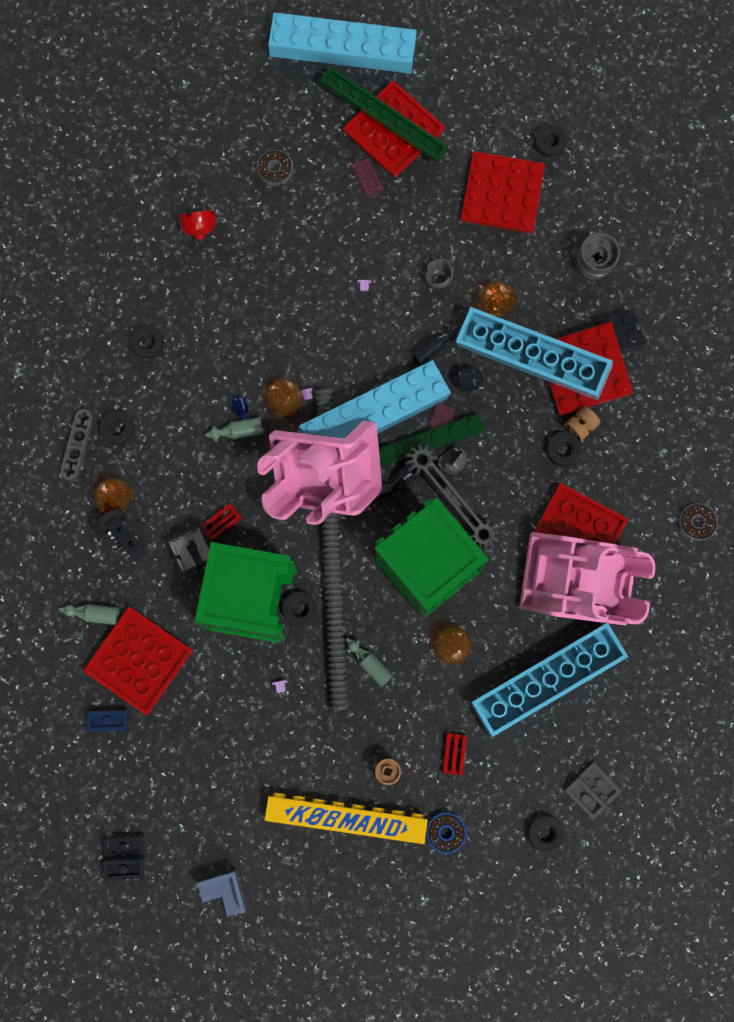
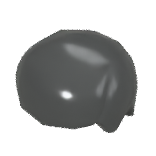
(439, 273)
(452, 461)

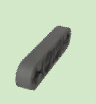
(78, 445)

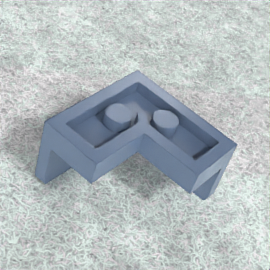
(228, 888)

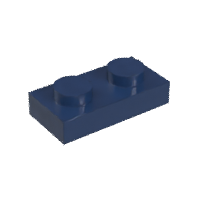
(107, 721)

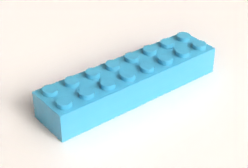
(342, 43)
(534, 353)
(384, 405)
(549, 680)

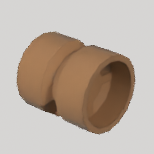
(584, 422)
(388, 771)

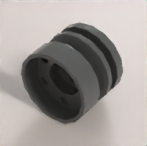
(605, 251)

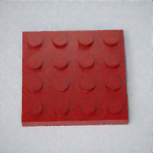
(383, 145)
(502, 192)
(602, 342)
(580, 517)
(138, 661)

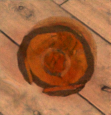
(497, 298)
(284, 397)
(112, 495)
(452, 645)

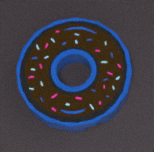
(458, 833)

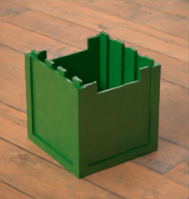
(429, 557)
(243, 592)

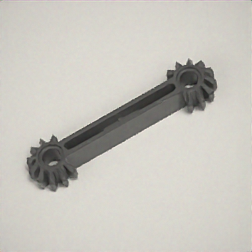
(451, 496)

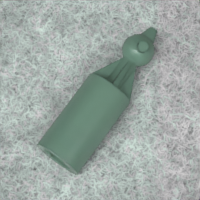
(238, 429)
(94, 613)
(370, 663)

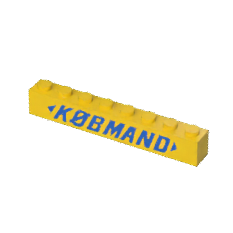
(346, 819)

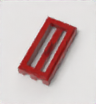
(220, 523)
(463, 746)

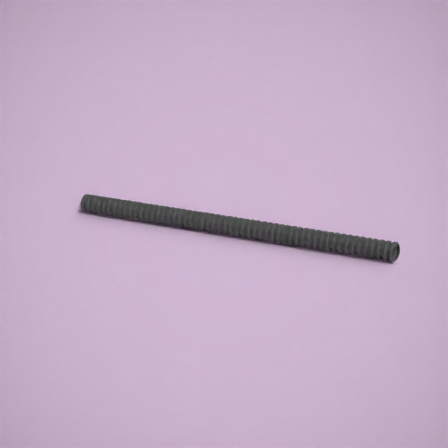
(333, 590)

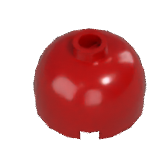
(198, 223)

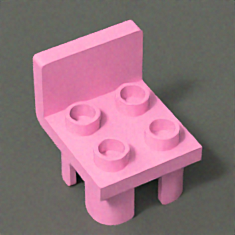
(322, 473)
(584, 579)

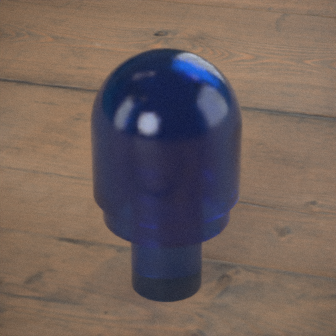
(240, 407)

